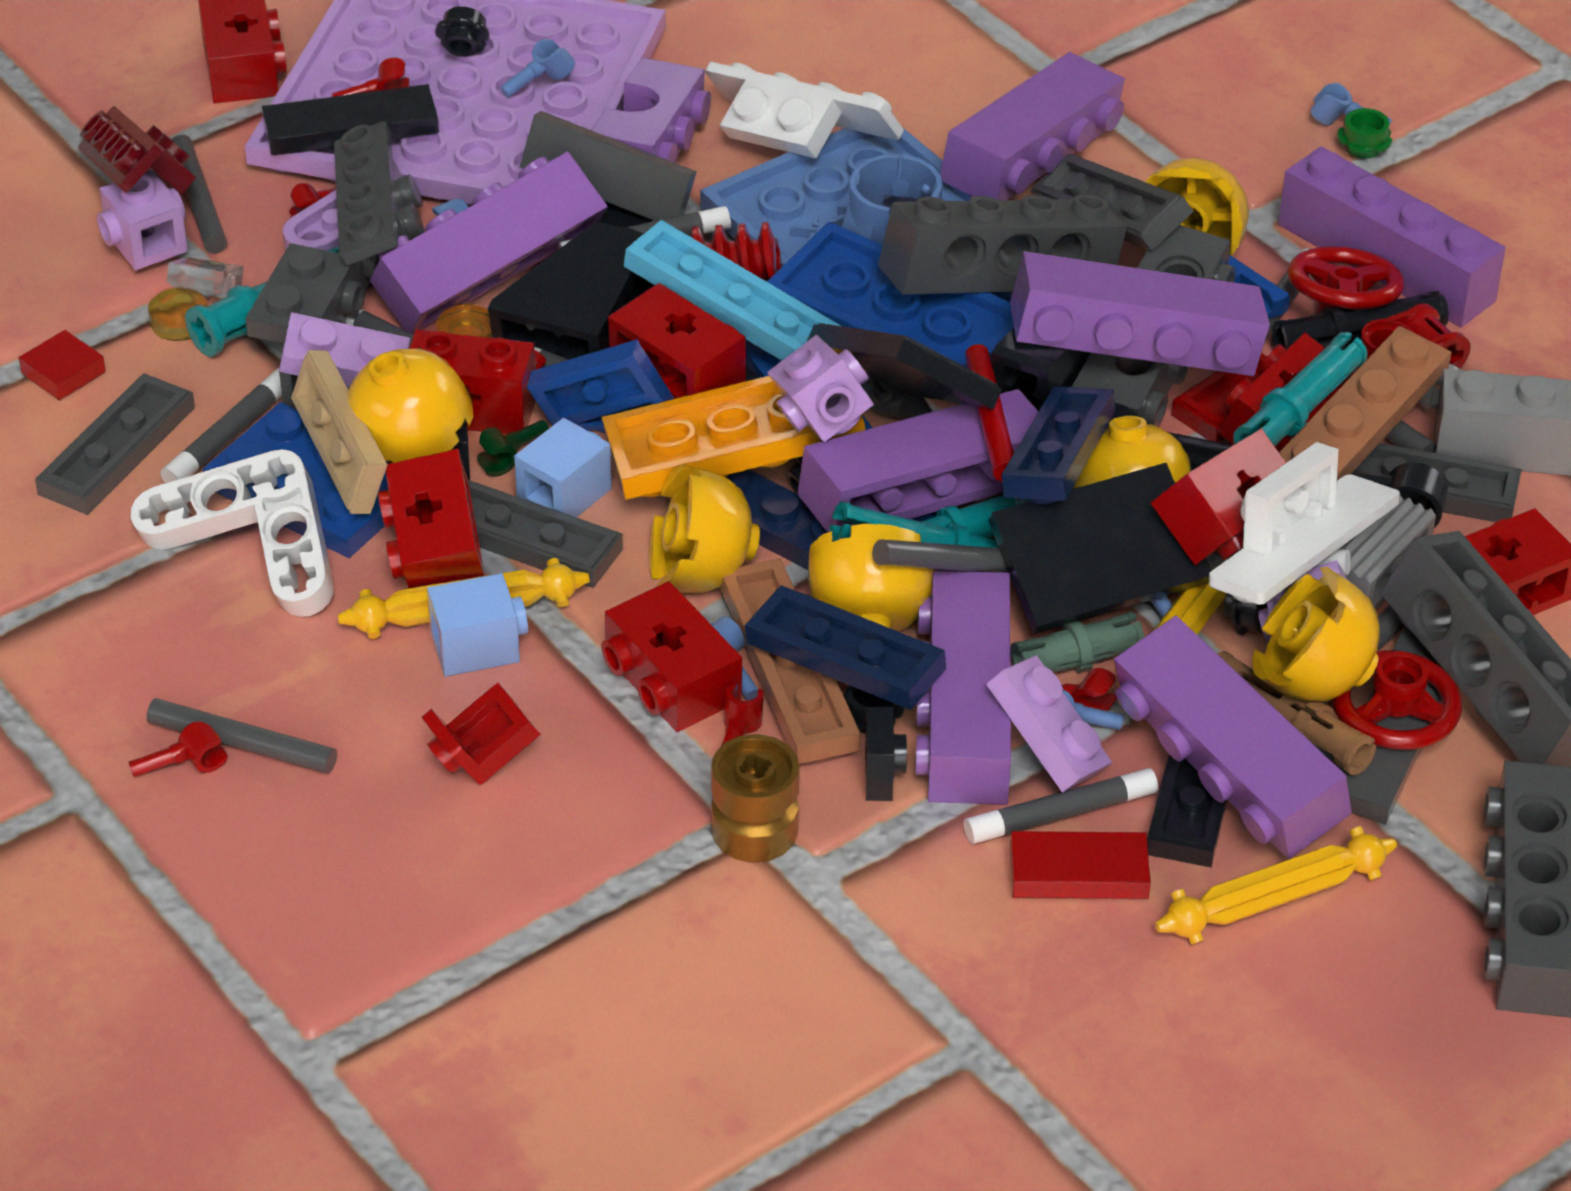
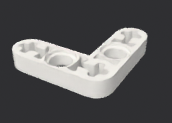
(271, 510)

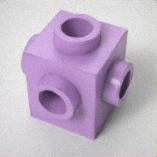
(144, 221)
(821, 389)

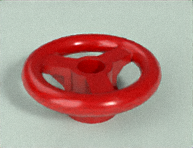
(1345, 285)
(1400, 692)

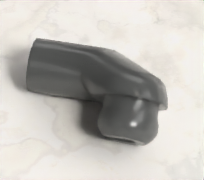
(892, 403)

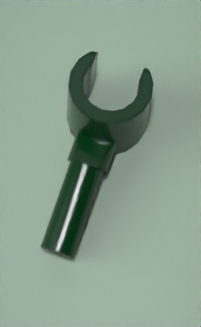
(501, 448)

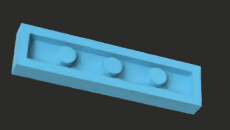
(723, 289)

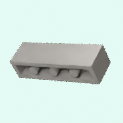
(1505, 420)

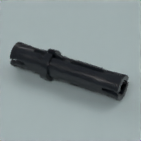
(1334, 320)

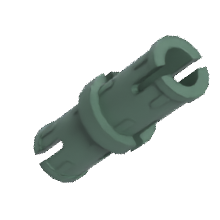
(1081, 644)

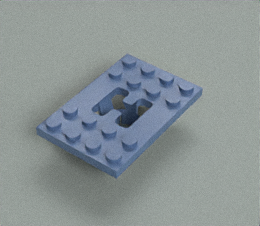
(845, 184)

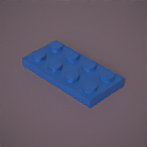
(842, 281)

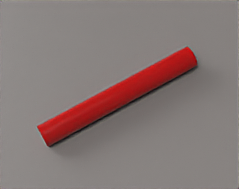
(992, 420)

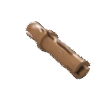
(1315, 721)

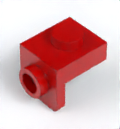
(482, 735)

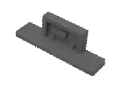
(372, 195)
(311, 285)

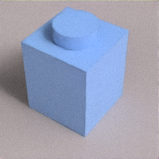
(564, 469)
(475, 624)

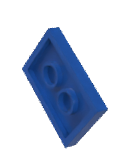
(285, 430)

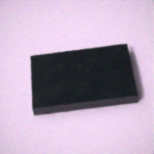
(910, 366)
(1094, 550)

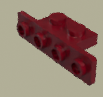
(128, 152)

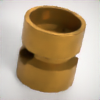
(755, 798)

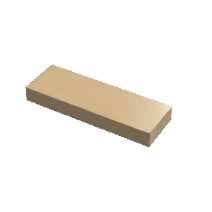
(337, 433)

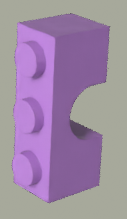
(659, 108)

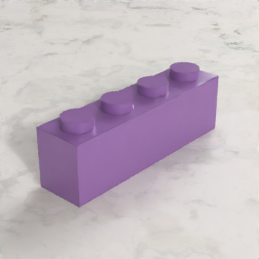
(1032, 128)
(1347, 206)
(486, 242)
(1138, 313)
(909, 463)
(968, 728)
(1232, 738)

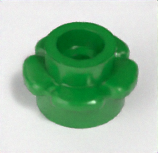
(1365, 133)

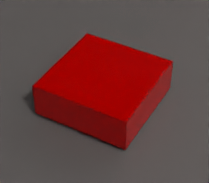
(62, 364)

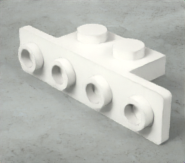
(795, 114)
(1297, 522)

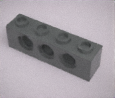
(981, 241)
(1144, 383)
(1486, 644)
(1531, 890)

